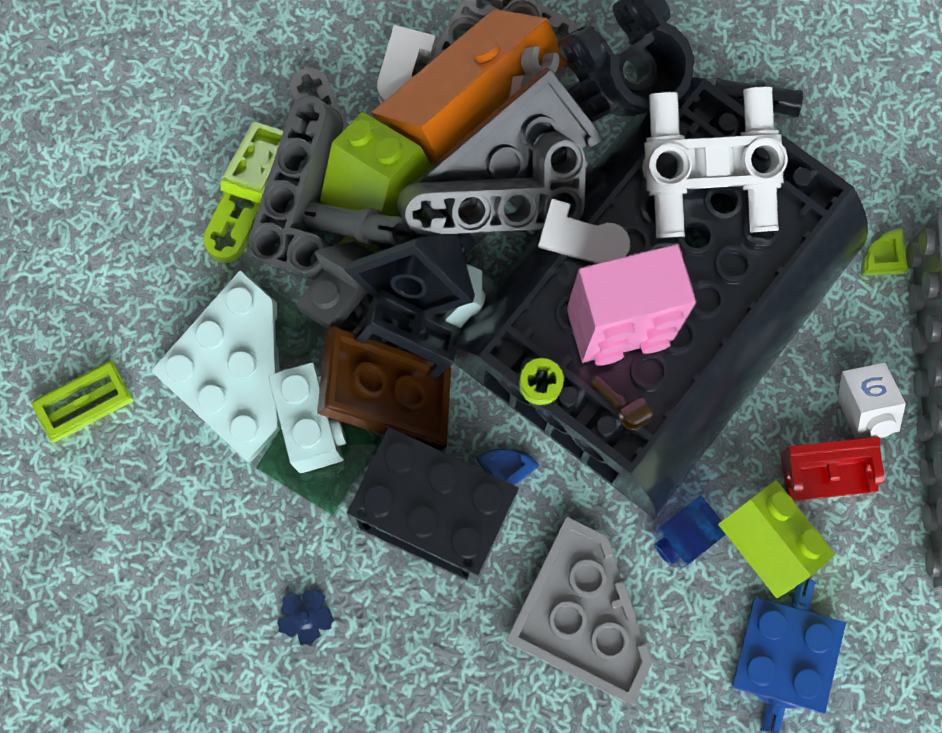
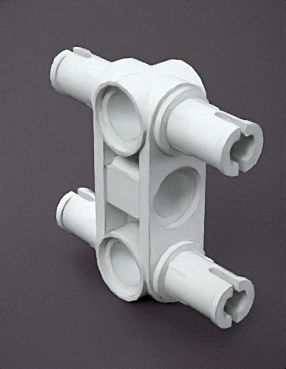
(714, 162)

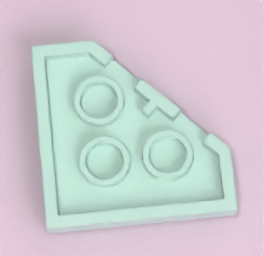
(225, 366)

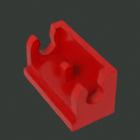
(832, 469)

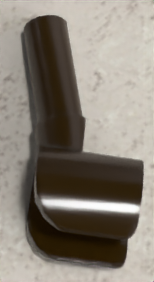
(631, 414)

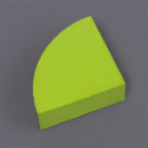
(886, 255)

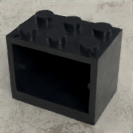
(432, 505)

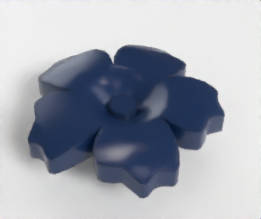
(305, 617)

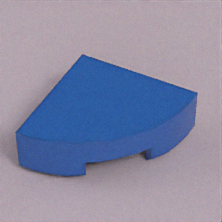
(507, 464)

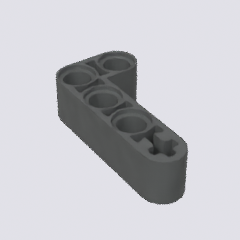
(307, 121)
(493, 194)

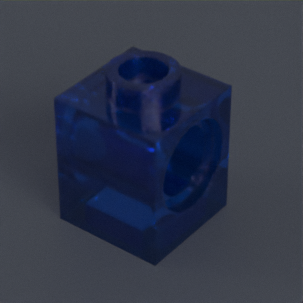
(688, 533)

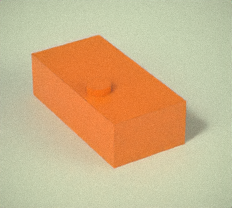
(466, 81)

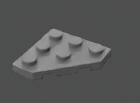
(583, 616)

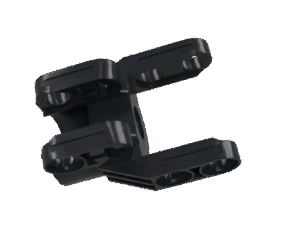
(655, 49)

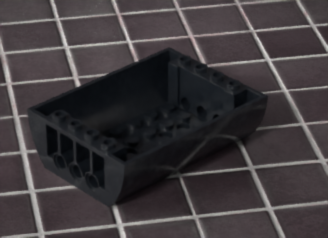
(748, 306)

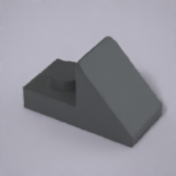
(334, 291)

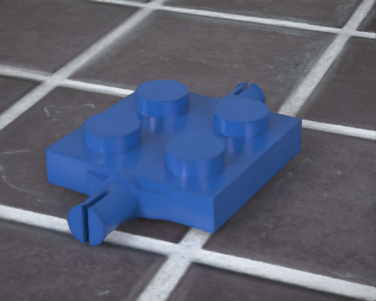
(788, 656)

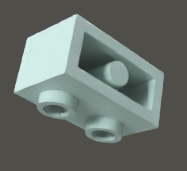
(309, 437)

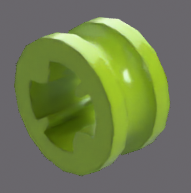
(529, 373)

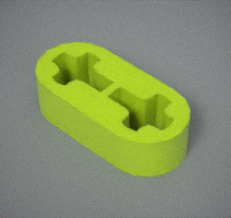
(220, 223)

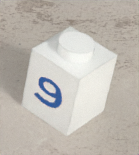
(871, 401)

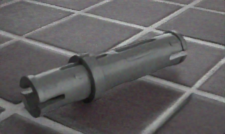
(367, 225)

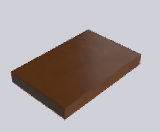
(383, 388)

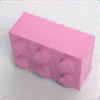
(630, 305)

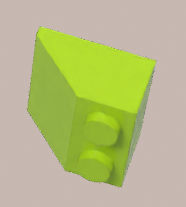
(371, 167)
(777, 539)

